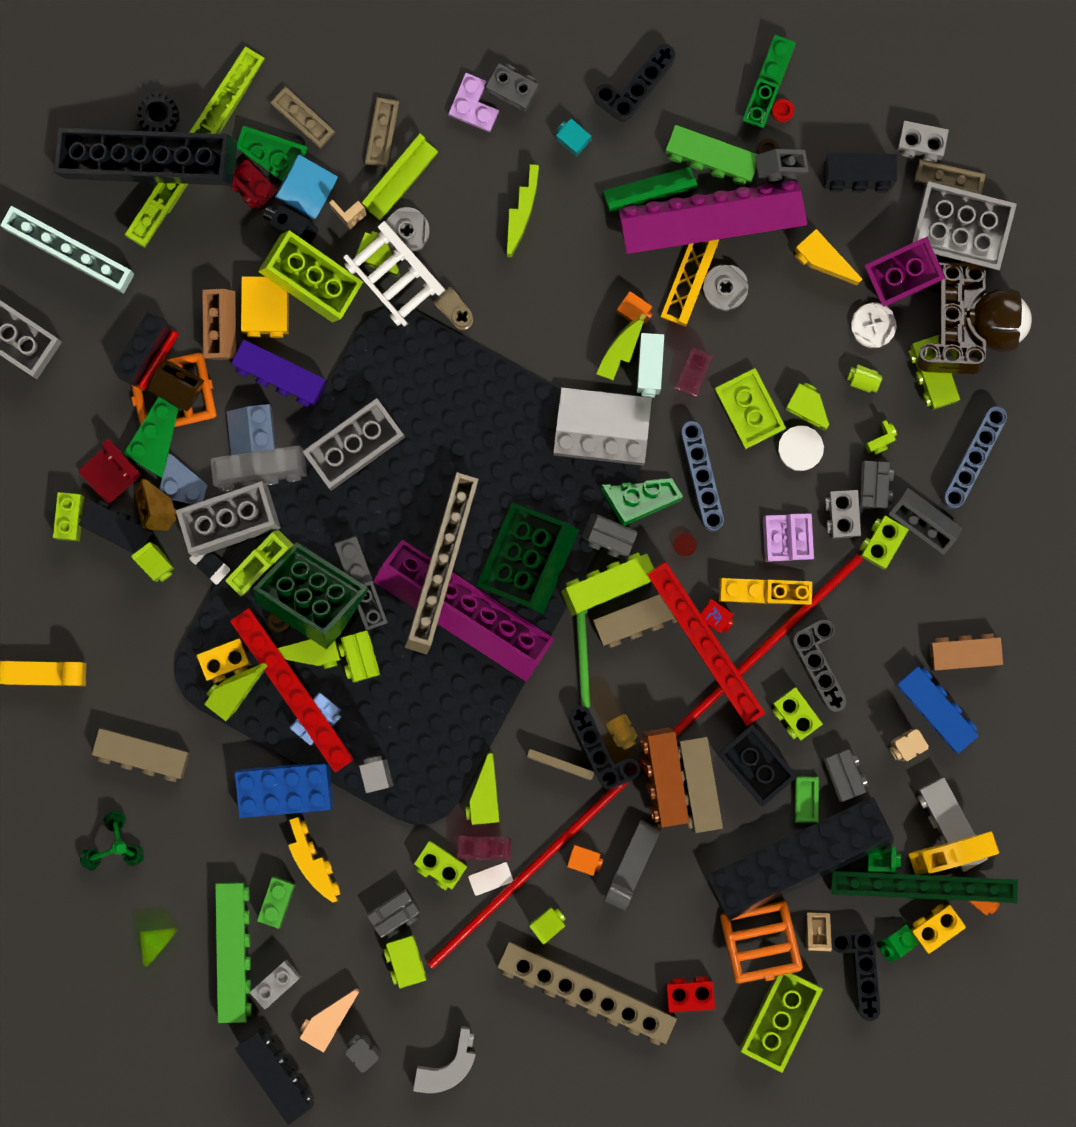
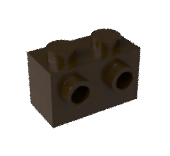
(176, 385)

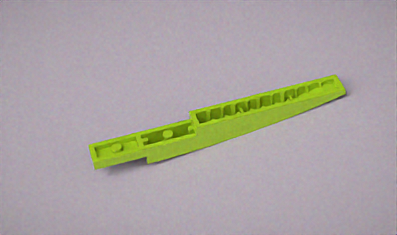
(210, 121)

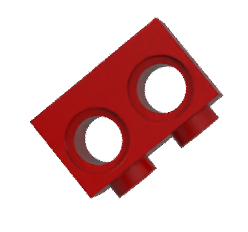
(690, 1001)

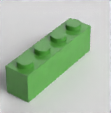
(711, 155)

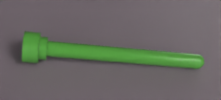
(583, 659)

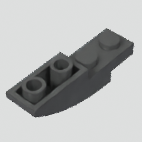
(356, 567)

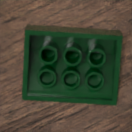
(527, 557)
(310, 595)

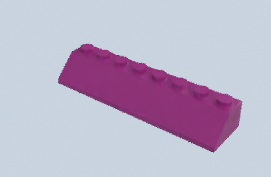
(712, 216)
(468, 613)

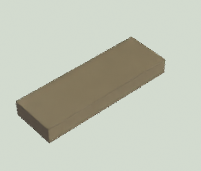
(302, 117)
(382, 132)
(949, 176)
(560, 764)

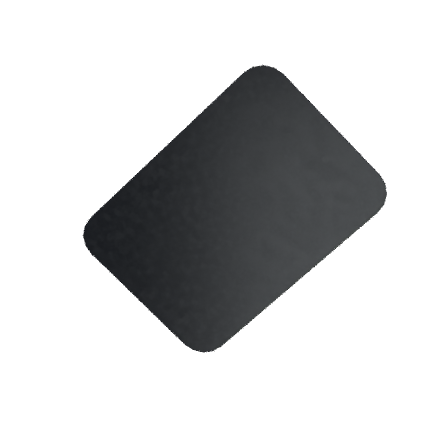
(458, 415)

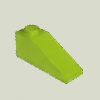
(153, 562)
(312, 653)
(229, 695)
(484, 800)

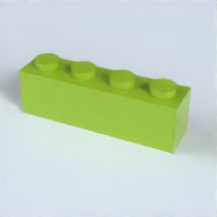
(608, 584)

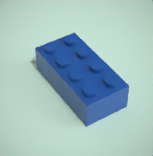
(284, 789)

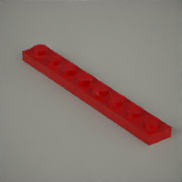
(705, 643)
(292, 690)

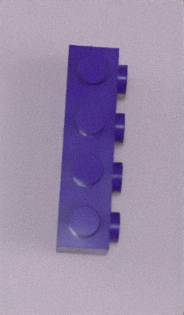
(279, 373)

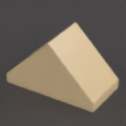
(818, 932)

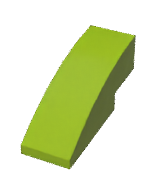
(621, 348)
(259, 562)

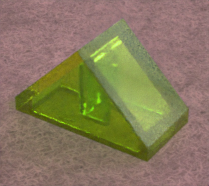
(154, 941)

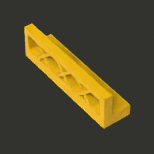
(694, 288)

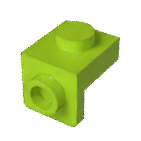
(880, 444)

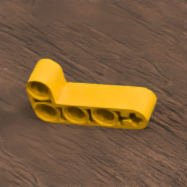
(43, 673)

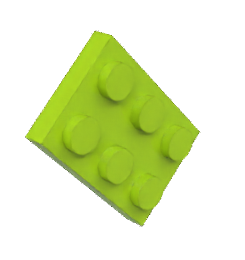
(750, 408)

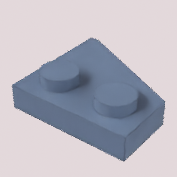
(181, 483)

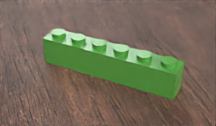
(232, 952)

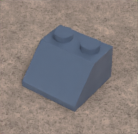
(251, 429)

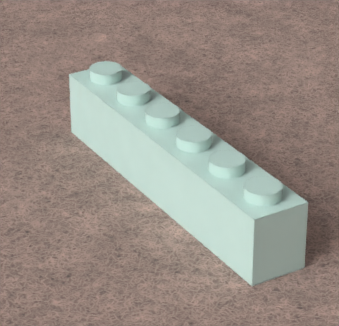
(67, 249)

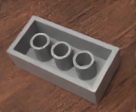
(25, 342)
(353, 444)
(228, 519)

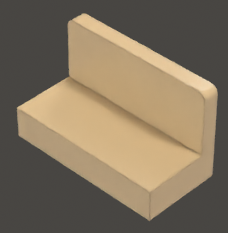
(351, 216)

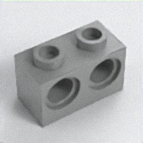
(922, 134)
(850, 514)
(275, 984)

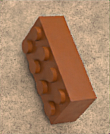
(665, 777)

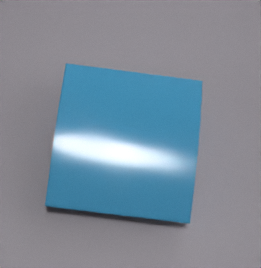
(306, 187)

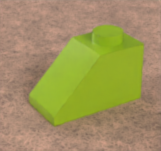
(378, 256)
(808, 406)
(548, 924)

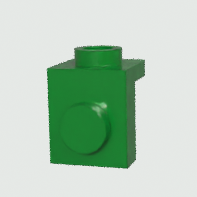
(884, 861)
(897, 944)

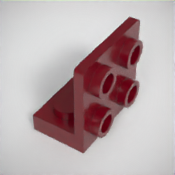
(253, 185)
(110, 472)

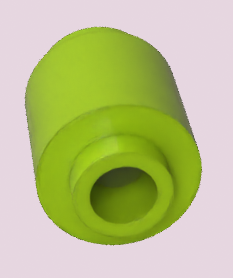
(864, 378)

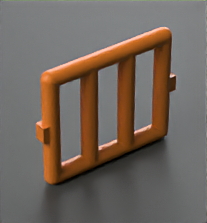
(188, 417)
(791, 945)

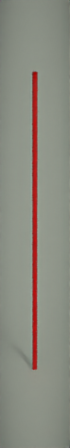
(610, 794)

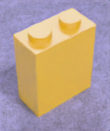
(264, 308)

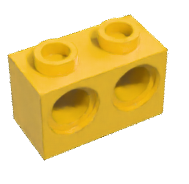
(222, 654)
(940, 933)

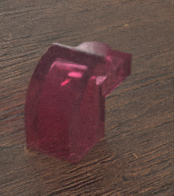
(694, 371)
(484, 848)

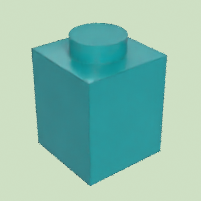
(572, 137)

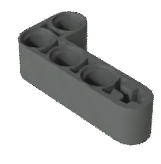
(823, 667)
(632, 865)

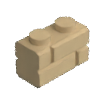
(908, 745)

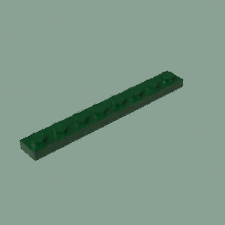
(925, 887)

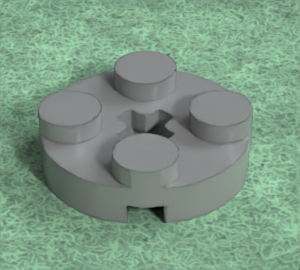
(416, 220)
(725, 274)

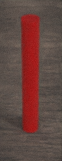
(161, 354)

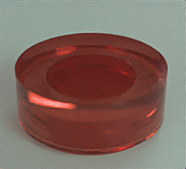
(685, 545)

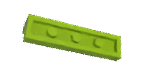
(399, 178)

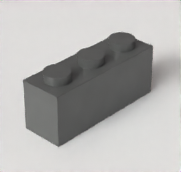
(925, 521)

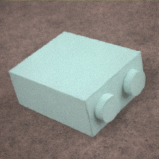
(650, 364)

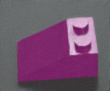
(905, 272)

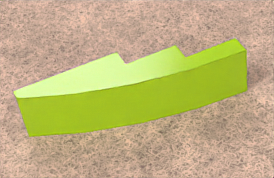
(519, 217)

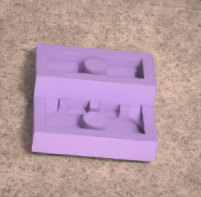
(788, 537)

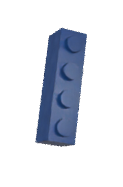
(937, 710)

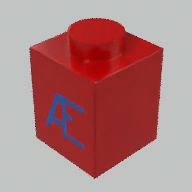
(717, 617)

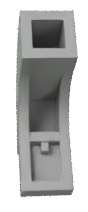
(441, 1079)

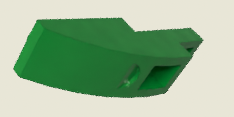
(769, 81)

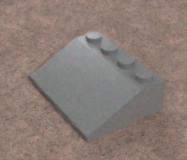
(964, 224)
(602, 426)

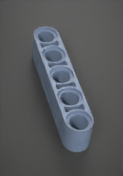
(982, 450)
(702, 465)

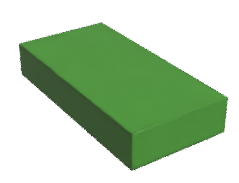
(806, 799)

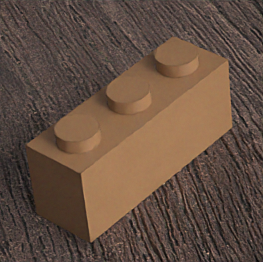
(219, 324)
(966, 652)

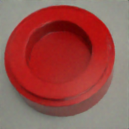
(782, 110)

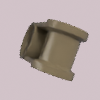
(452, 306)

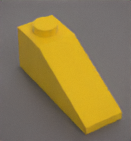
(821, 256)

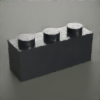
(142, 349)
(115, 527)

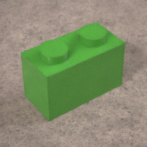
(276, 902)

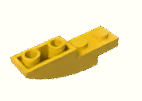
(765, 591)
(954, 853)
(317, 870)

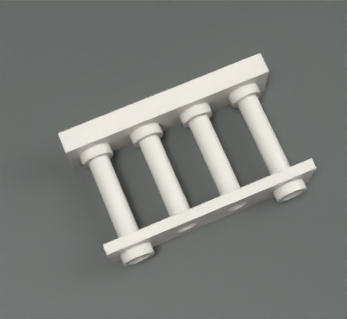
(415, 270)

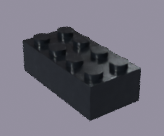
(275, 1076)

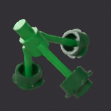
(131, 854)

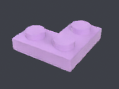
(467, 105)

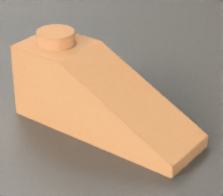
(324, 1025)

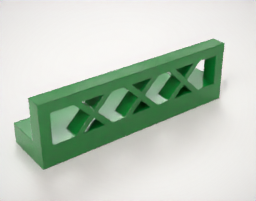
(650, 189)

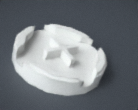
(873, 325)
(800, 448)

